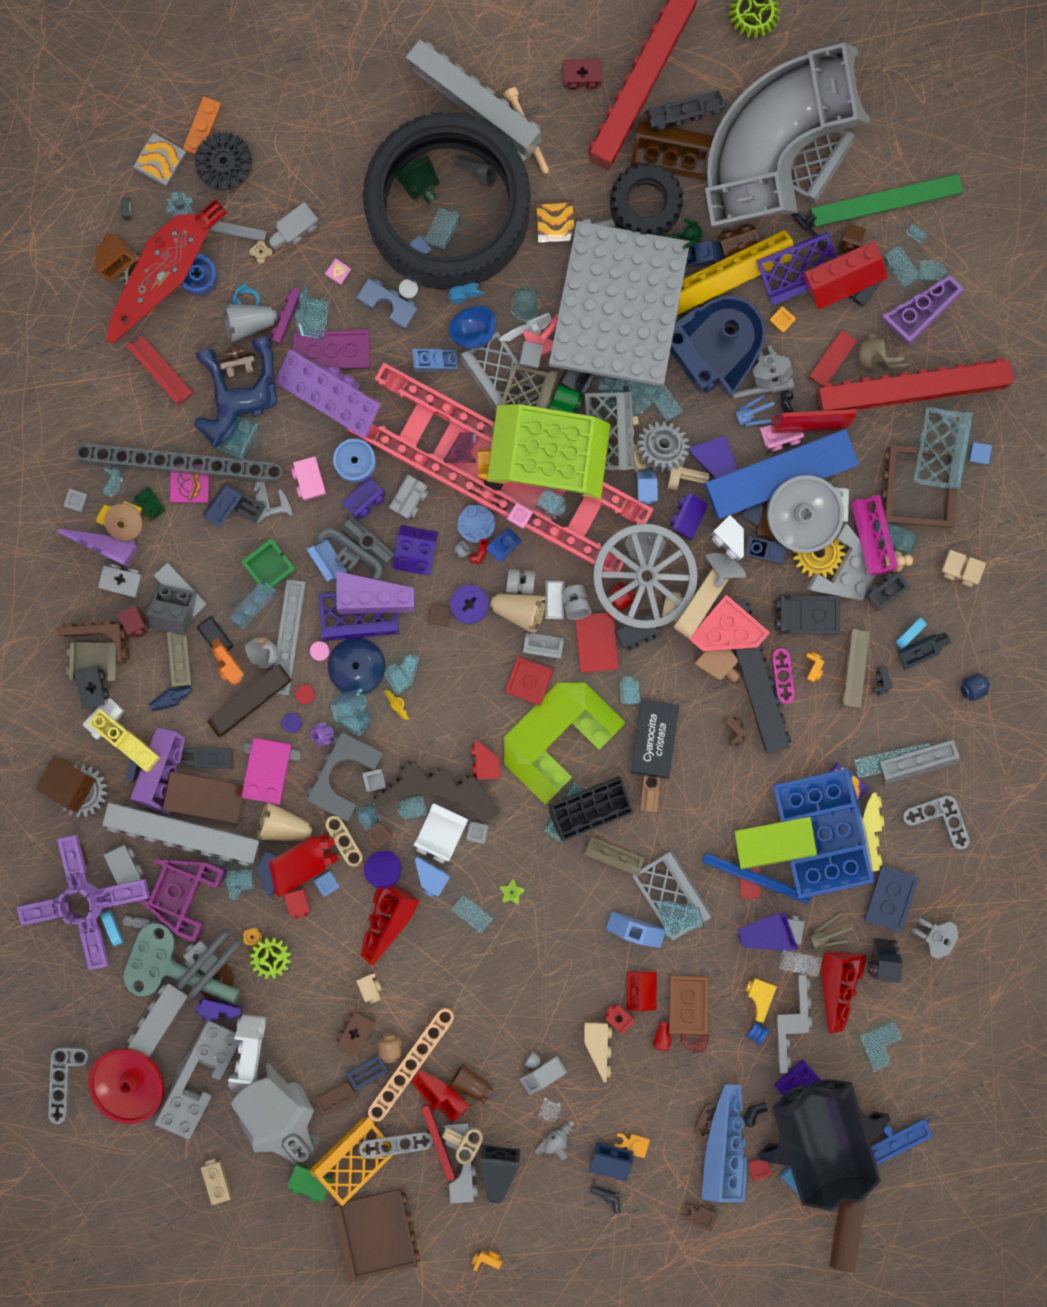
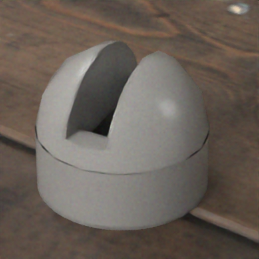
(462, 549)
(532, 1060)

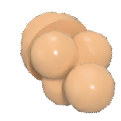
(906, 560)

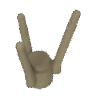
(820, 938)

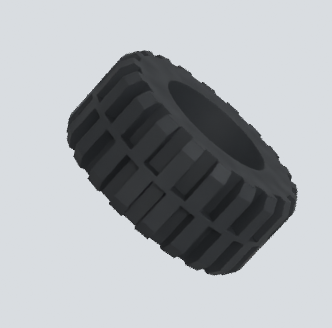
(651, 176)

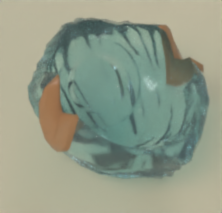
(525, 304)

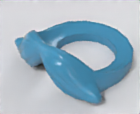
(244, 289)

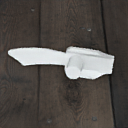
(534, 326)

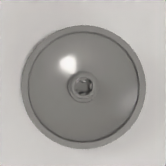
(805, 513)

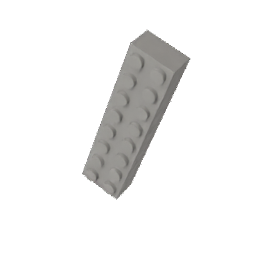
(472, 97)
(183, 833)

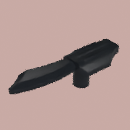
(806, 224)

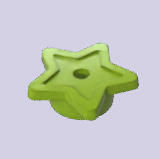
(511, 887)

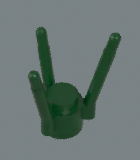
(692, 233)

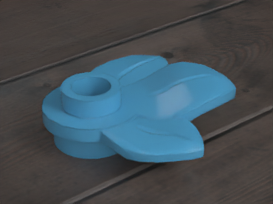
(459, 293)

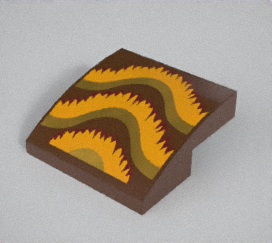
(555, 221)

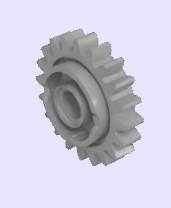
(674, 453)
(94, 796)

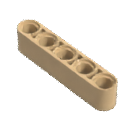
(699, 605)

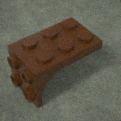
(109, 628)

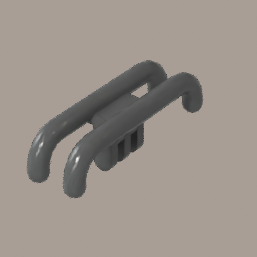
(351, 551)
(209, 963)

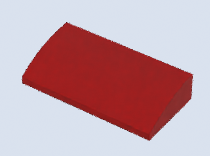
(812, 421)

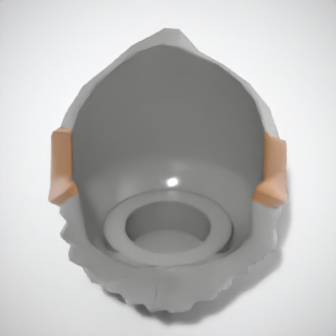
(261, 652)

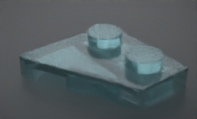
(679, 917)

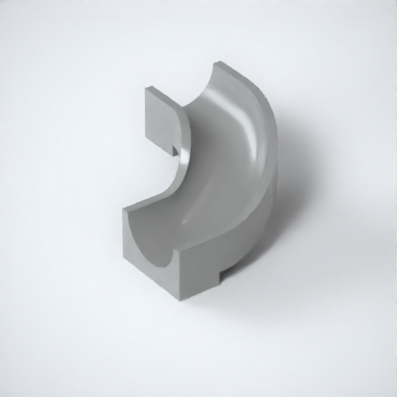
(771, 125)

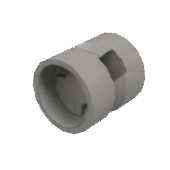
(514, 585)
(576, 602)

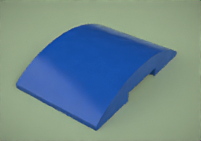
(837, 829)

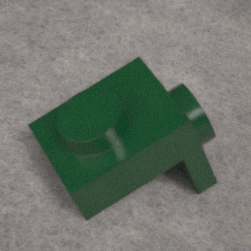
(149, 503)

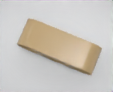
(352, 847)

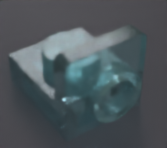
(932, 270)
(412, 808)
(368, 816)

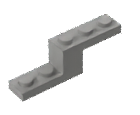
(793, 1023)

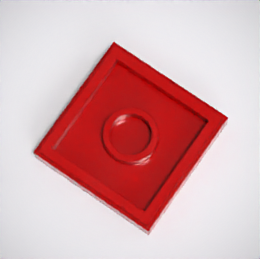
(529, 681)

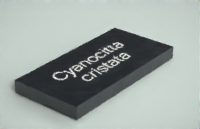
(655, 739)

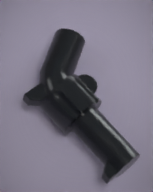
(609, 1196)

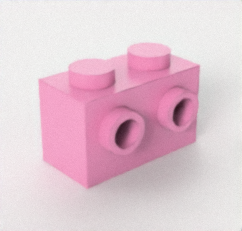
(309, 479)

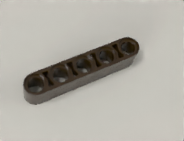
(249, 700)

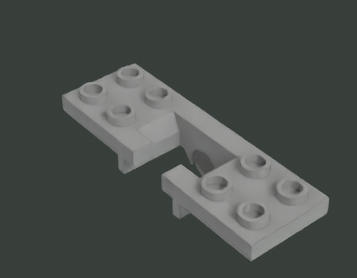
(182, 1106)

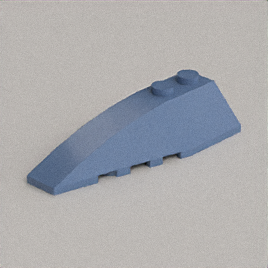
(724, 1159)

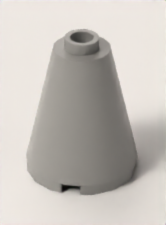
(247, 320)

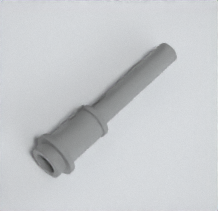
(758, 390)

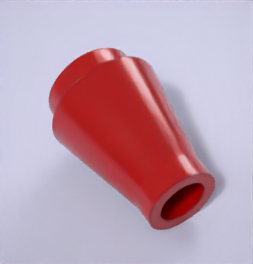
(662, 1038)

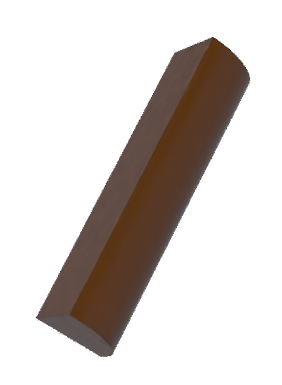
(847, 1235)

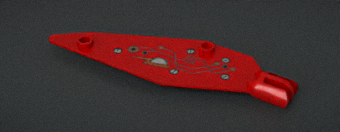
(162, 266)

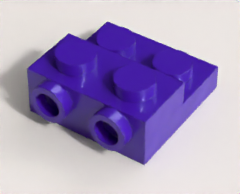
(213, 1009)

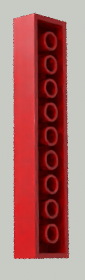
(640, 82)
(916, 387)

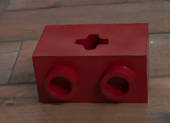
(591, 69)
(133, 621)

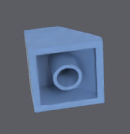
(431, 877)

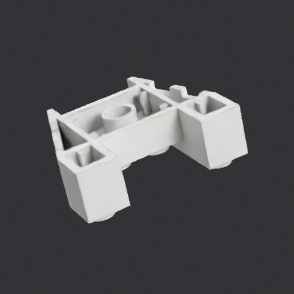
(250, 1032)

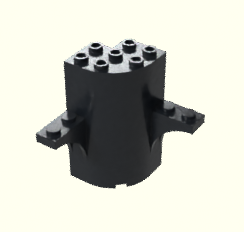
(826, 1143)

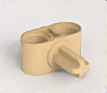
(464, 1142)

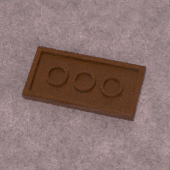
(203, 797)

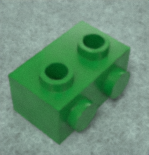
(305, 1183)

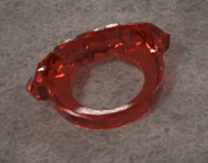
(699, 1046)

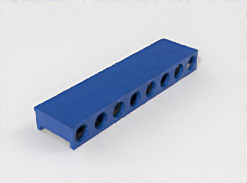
(759, 481)

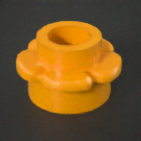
(247, 934)

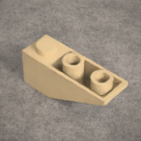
(596, 1040)

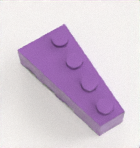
(918, 314)

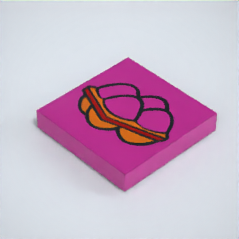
(189, 487)

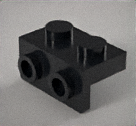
(577, 381)

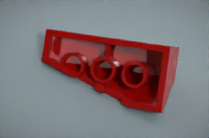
(839, 979)

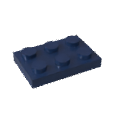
(891, 899)

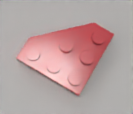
(728, 629)

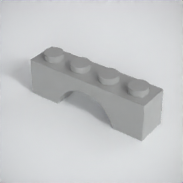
(462, 1186)

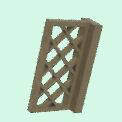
(547, 388)

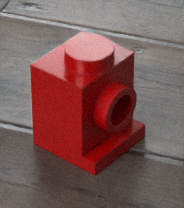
(627, 1020)

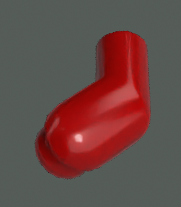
(482, 551)

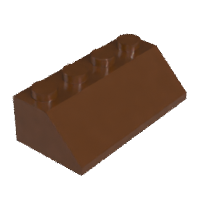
(675, 149)

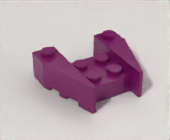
(176, 892)

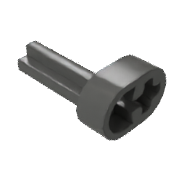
(485, 171)

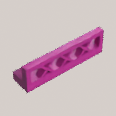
(870, 537)

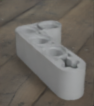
(63, 1085)

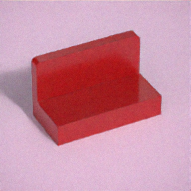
(641, 991)

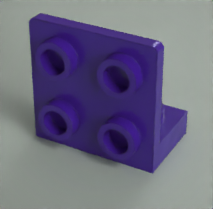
(364, 498)
(415, 550)

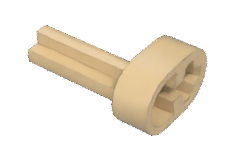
(686, 474)

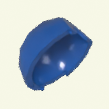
(473, 327)

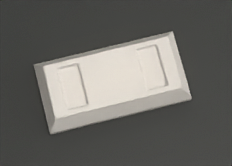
(554, 602)

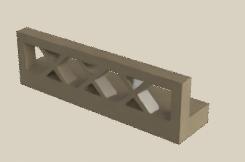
(855, 668)

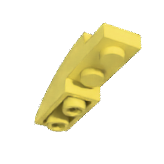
(123, 740)
(873, 823)

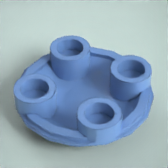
(476, 523)

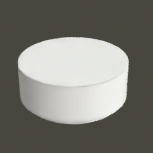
(408, 289)

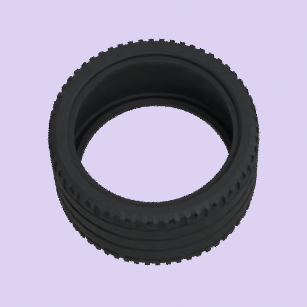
(444, 132)

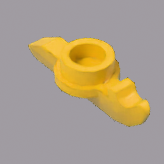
(396, 704)

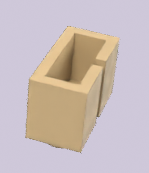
(961, 568)

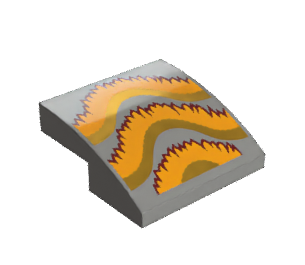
(159, 159)

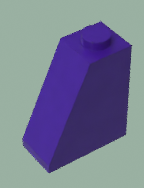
(714, 457)
(769, 933)

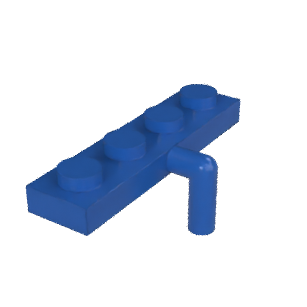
(900, 1141)

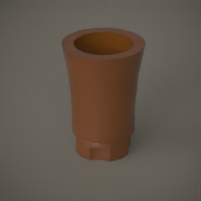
(471, 1084)

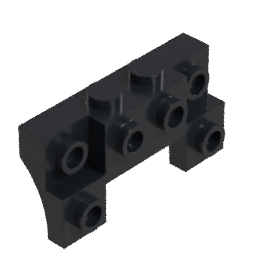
(684, 109)

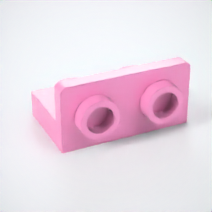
(776, 441)

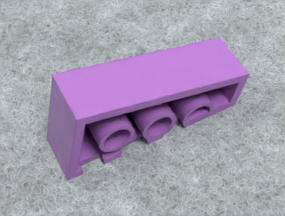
(368, 595)
(151, 785)

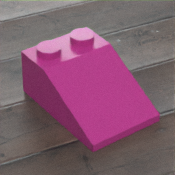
(266, 771)

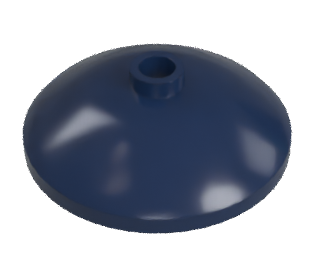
(370, 669)

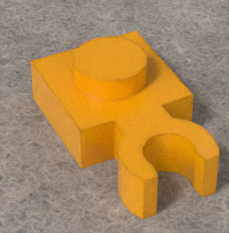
(635, 1143)

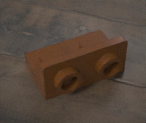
(738, 240)

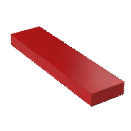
(438, 1142)

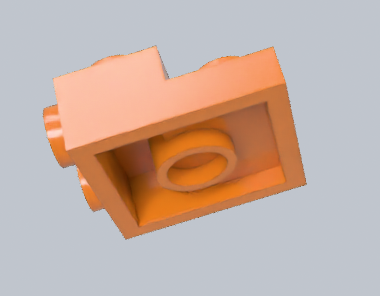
(228, 667)

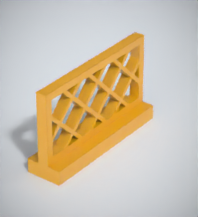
(339, 1151)

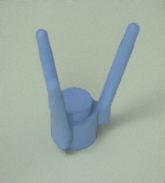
(746, 415)

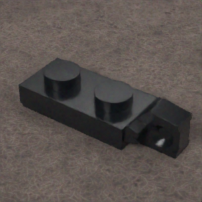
(922, 650)

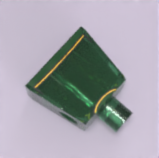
(419, 179)

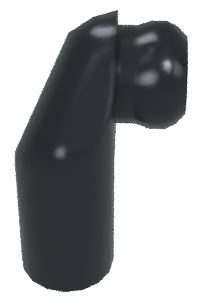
(785, 404)
(752, 1113)

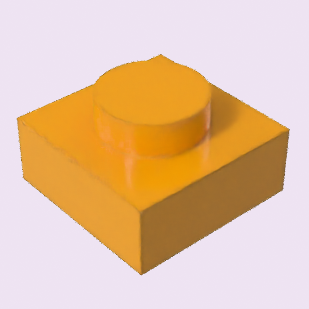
(782, 319)

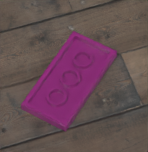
(338, 348)

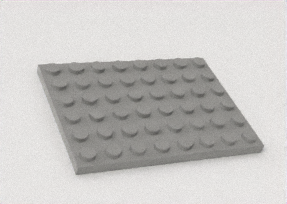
(619, 304)

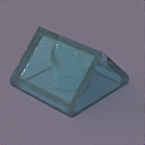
(241, 439)

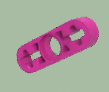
(790, 680)

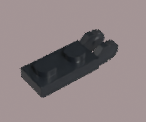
(209, 757)

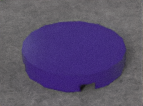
(382, 869)

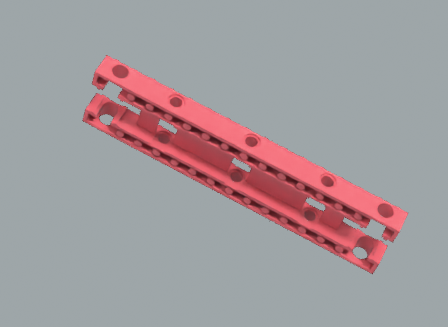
(465, 479)

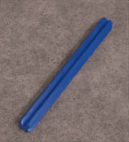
(753, 877)

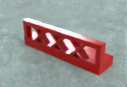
(160, 370)

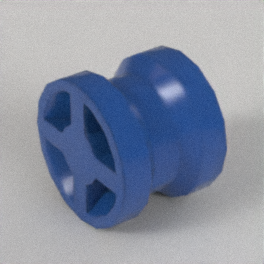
(757, 1033)

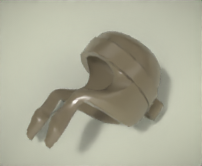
(876, 350)

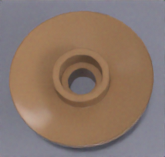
(127, 514)

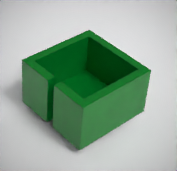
(268, 564)

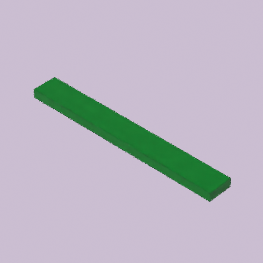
(887, 200)

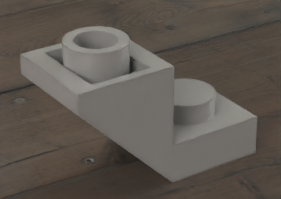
(543, 1076)

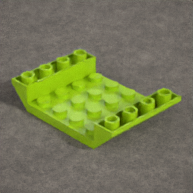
(549, 449)

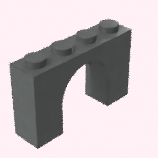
(345, 749)

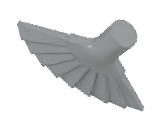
(725, 567)

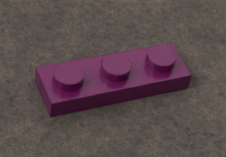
(285, 316)

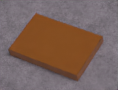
(688, 1005)

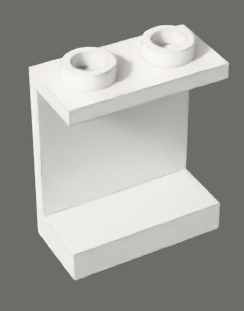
(440, 833)

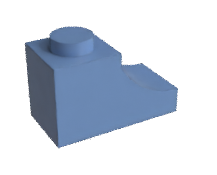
(647, 486)

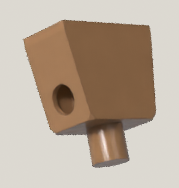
(719, 664)

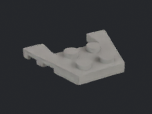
(852, 575)

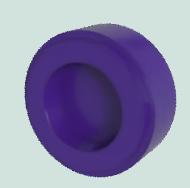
(291, 723)

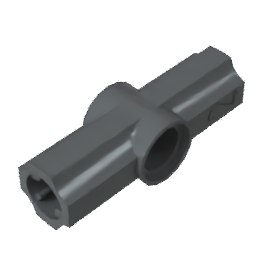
(359, 533)

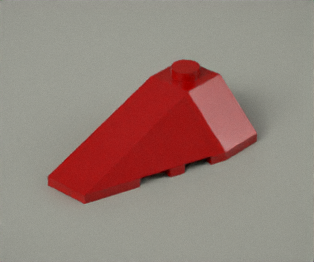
(390, 915)

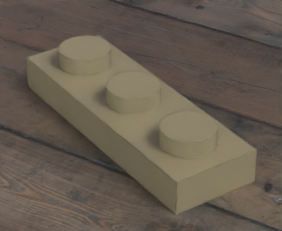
(179, 659)
(614, 856)

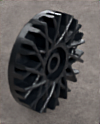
(221, 147)

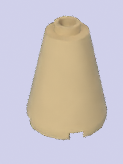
(520, 609)
(282, 825)

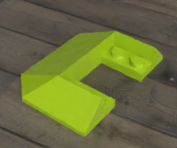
(545, 723)

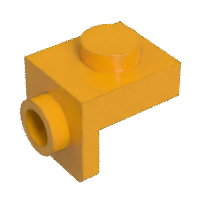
(483, 462)
(815, 671)
(491, 1258)

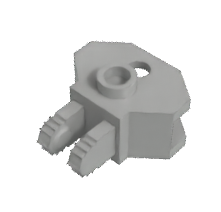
(770, 368)
(936, 935)

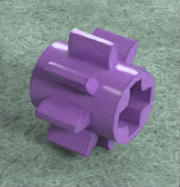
(322, 734)

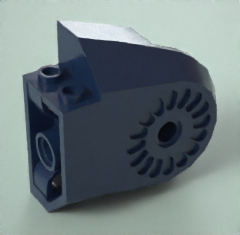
(711, 354)

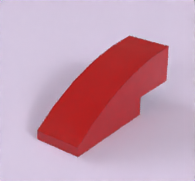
(440, 1095)

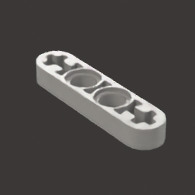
(395, 1145)

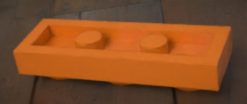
(202, 124)

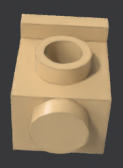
(369, 988)

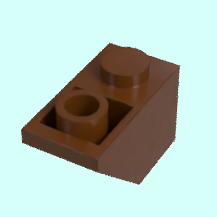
(851, 238)

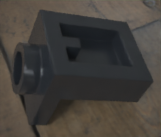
(883, 678)

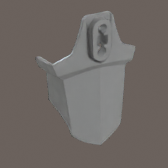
(274, 1115)

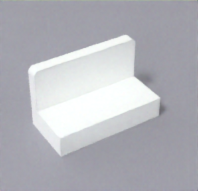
(111, 709)

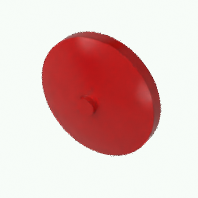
(126, 1085)

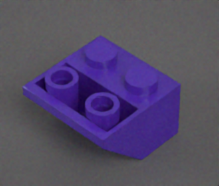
(689, 517)

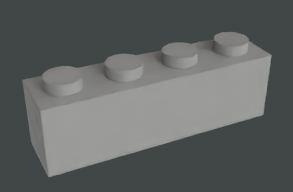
(158, 1020)

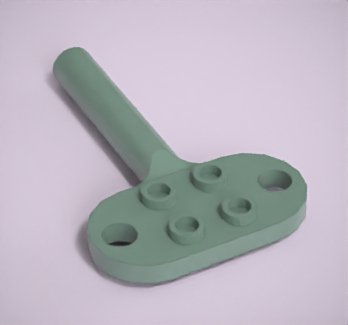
(153, 960)

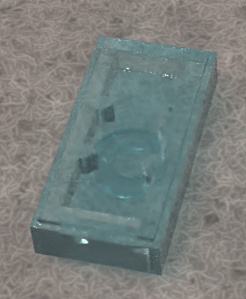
(902, 266)
(472, 914)

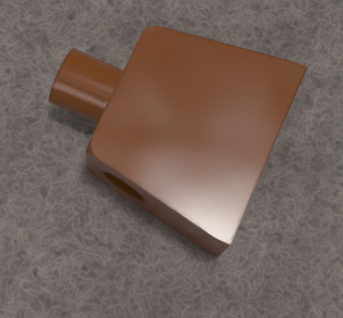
(113, 256)

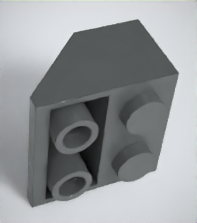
(172, 609)

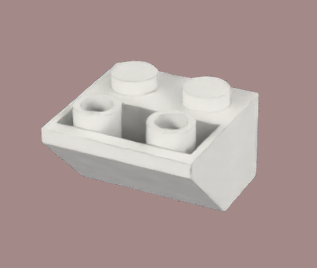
(730, 537)

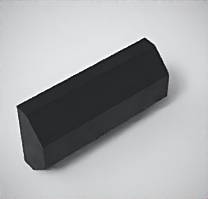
(590, 808)

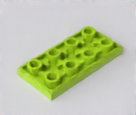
(776, 843)

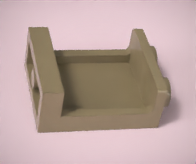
(92, 654)

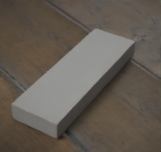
(169, 577)

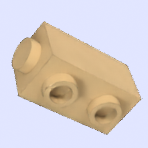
(216, 1181)

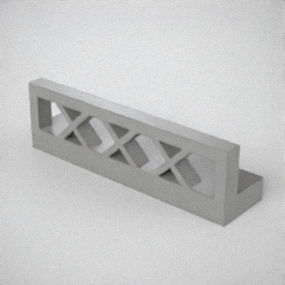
(919, 762)

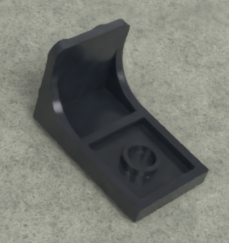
(807, 615)

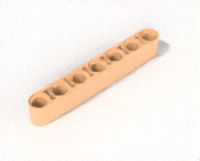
(408, 1073)

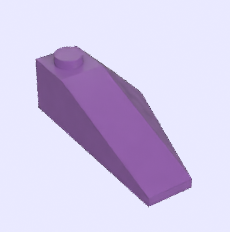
(117, 550)

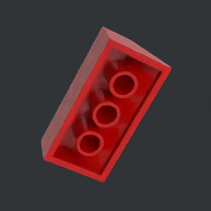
(845, 275)

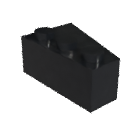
(885, 962)

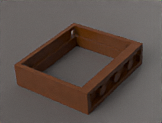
(887, 492)

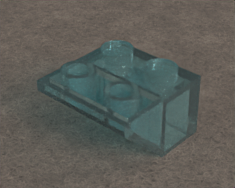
(403, 676)
(351, 712)

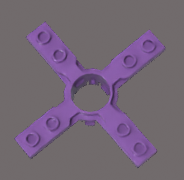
(98, 899)

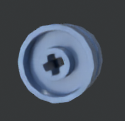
(362, 469)

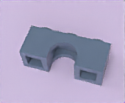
(375, 293)

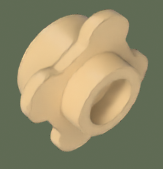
(255, 251)

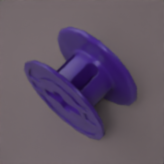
(458, 603)

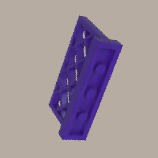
(797, 286)
(355, 630)

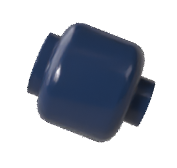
(974, 687)

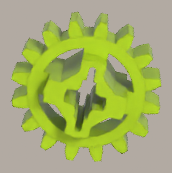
(262, 958)

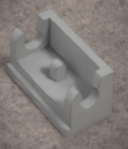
(543, 645)

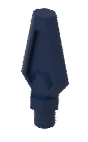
(170, 698)

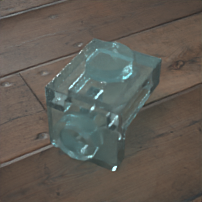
(113, 485)

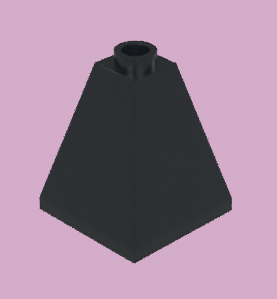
(498, 1170)

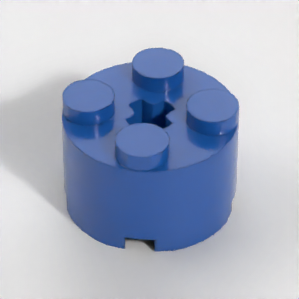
(206, 281)

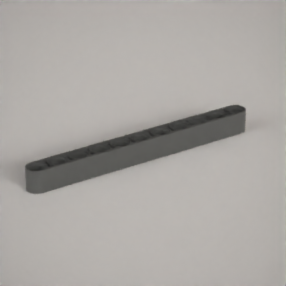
(171, 458)

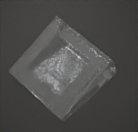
(549, 1109)

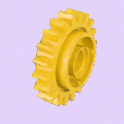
(821, 565)

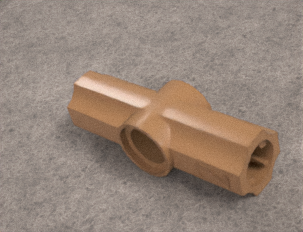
(649, 797)

